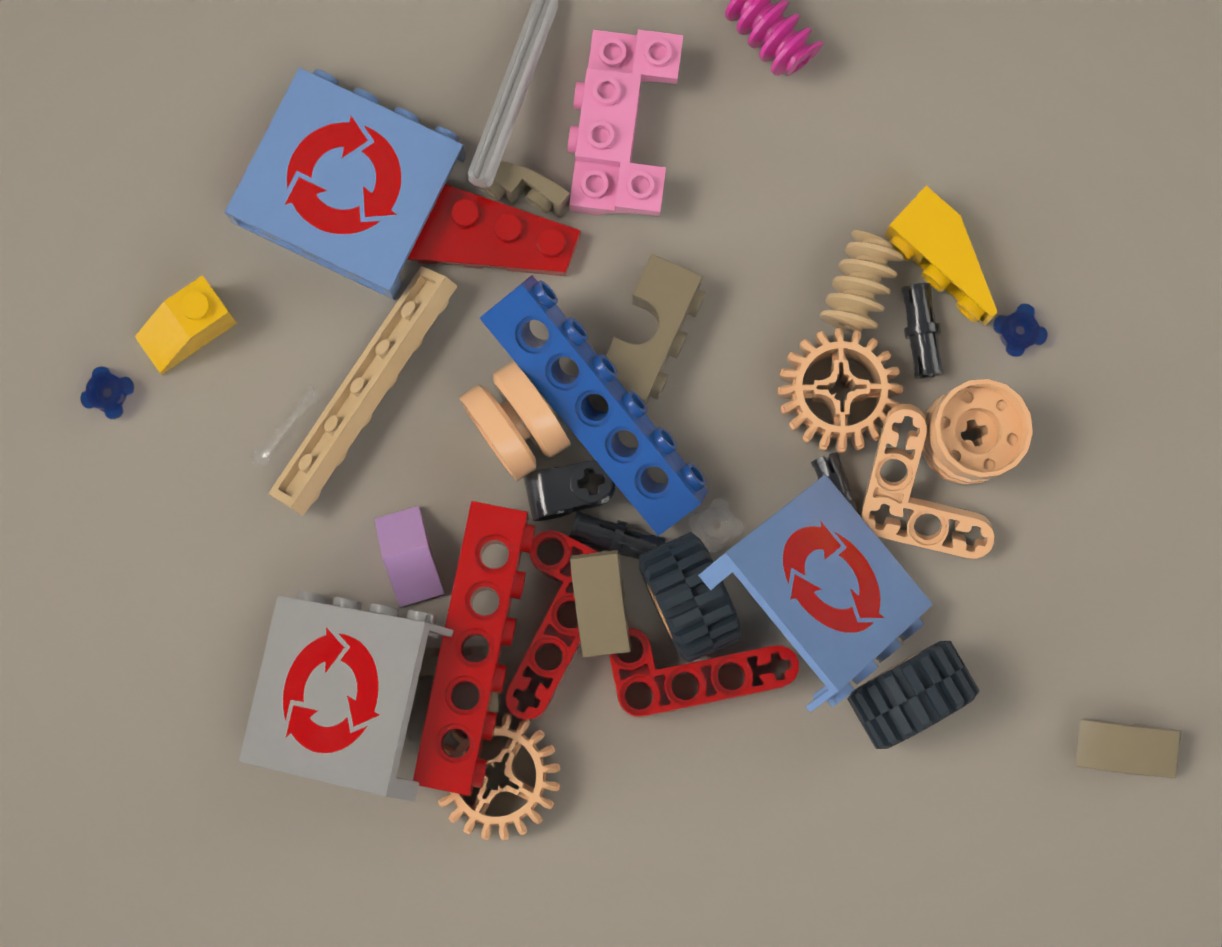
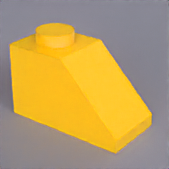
(184, 324)

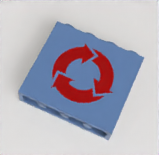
(344, 180)
(826, 587)

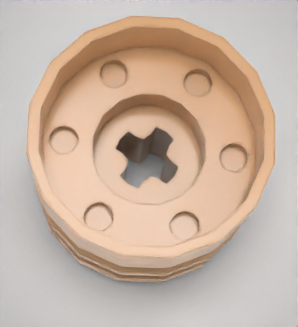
(1000, 424)

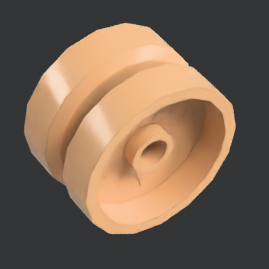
(518, 418)

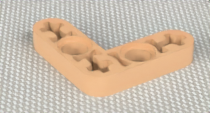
(898, 496)

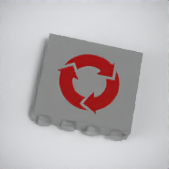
(338, 692)

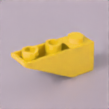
(939, 244)

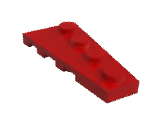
(493, 235)

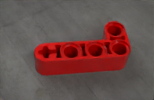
(550, 630)
(703, 671)

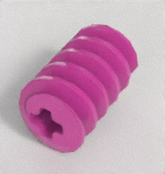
(773, 33)

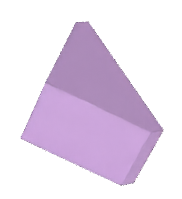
(408, 556)

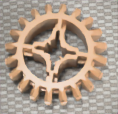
(819, 390)
(525, 791)

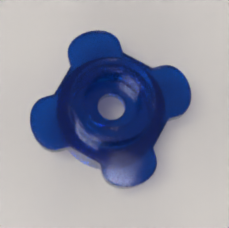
(1015, 342)
(103, 380)

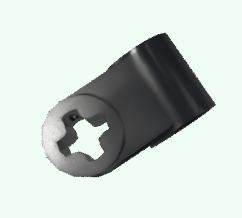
(559, 490)

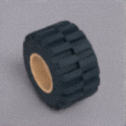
(691, 613)
(913, 695)

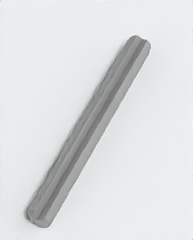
(512, 93)

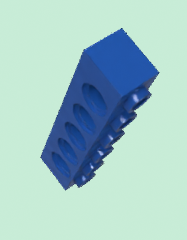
(568, 395)

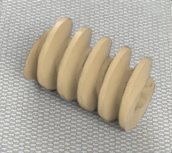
(860, 282)

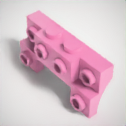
(609, 108)

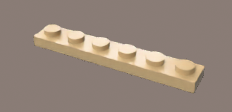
(362, 390)

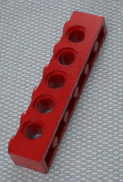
(484, 527)

